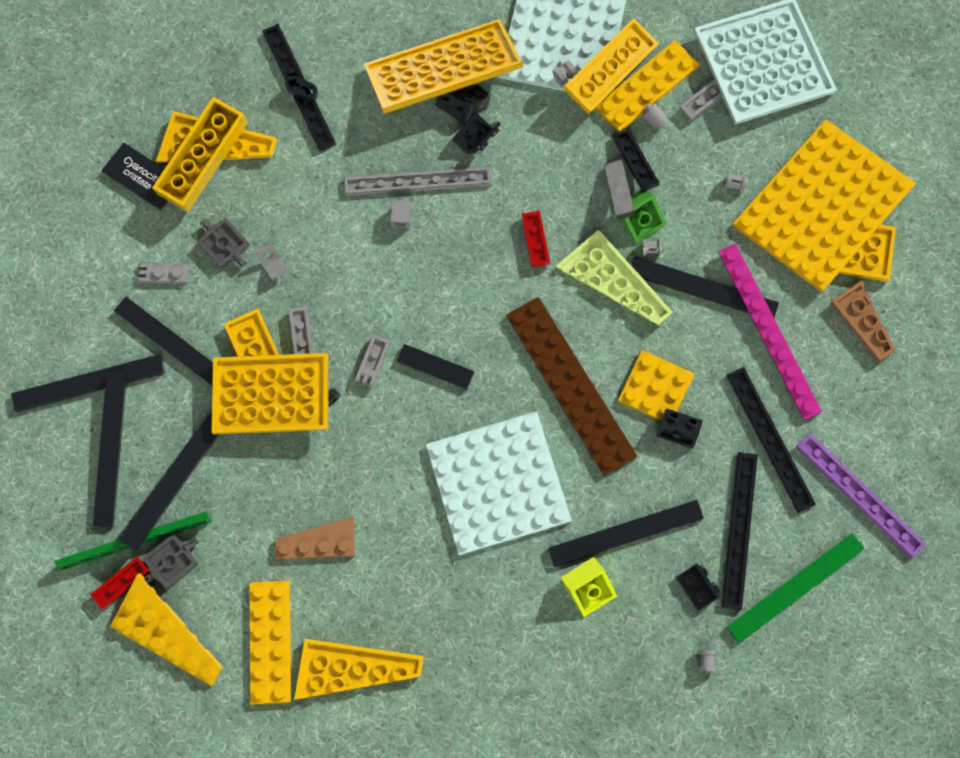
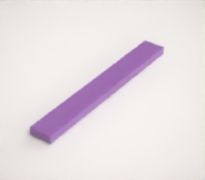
(861, 496)

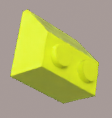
(589, 586)

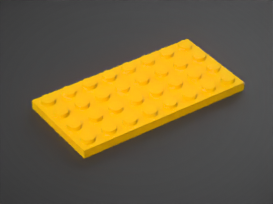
(442, 66)

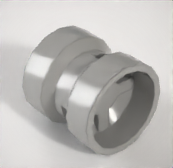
(565, 72)

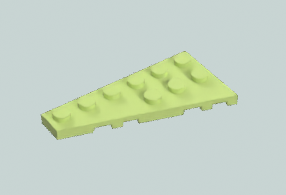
(608, 272)

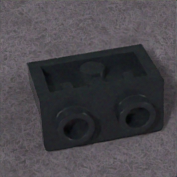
(679, 428)
(698, 586)

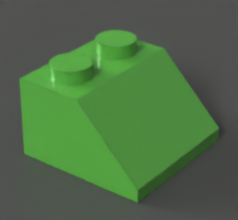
(647, 217)

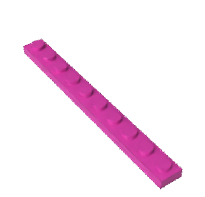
(769, 332)

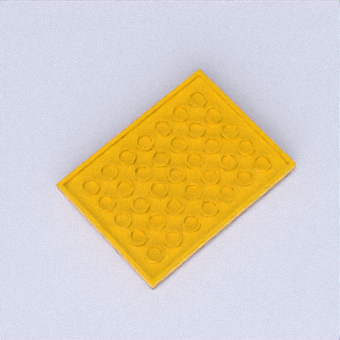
(823, 205)

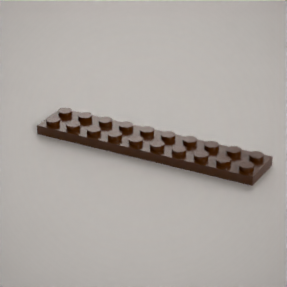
(571, 386)

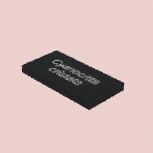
(136, 174)

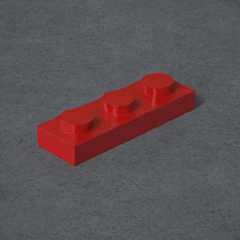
(535, 239)
(119, 583)

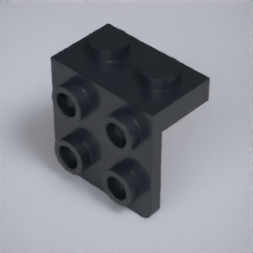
(461, 101)
(475, 134)

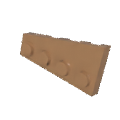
(862, 318)
(319, 542)

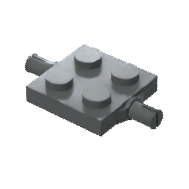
(223, 243)
(170, 561)

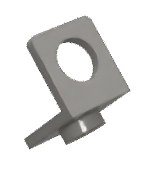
(273, 264)

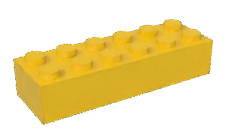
(200, 154)

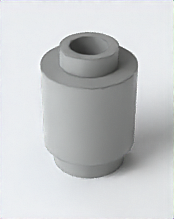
(654, 116)

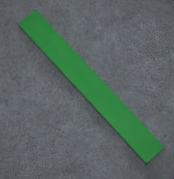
(117, 546)
(795, 588)

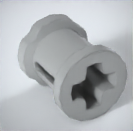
(735, 182)
(652, 246)
(706, 661)

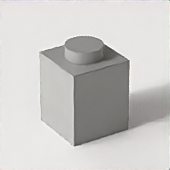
(401, 213)

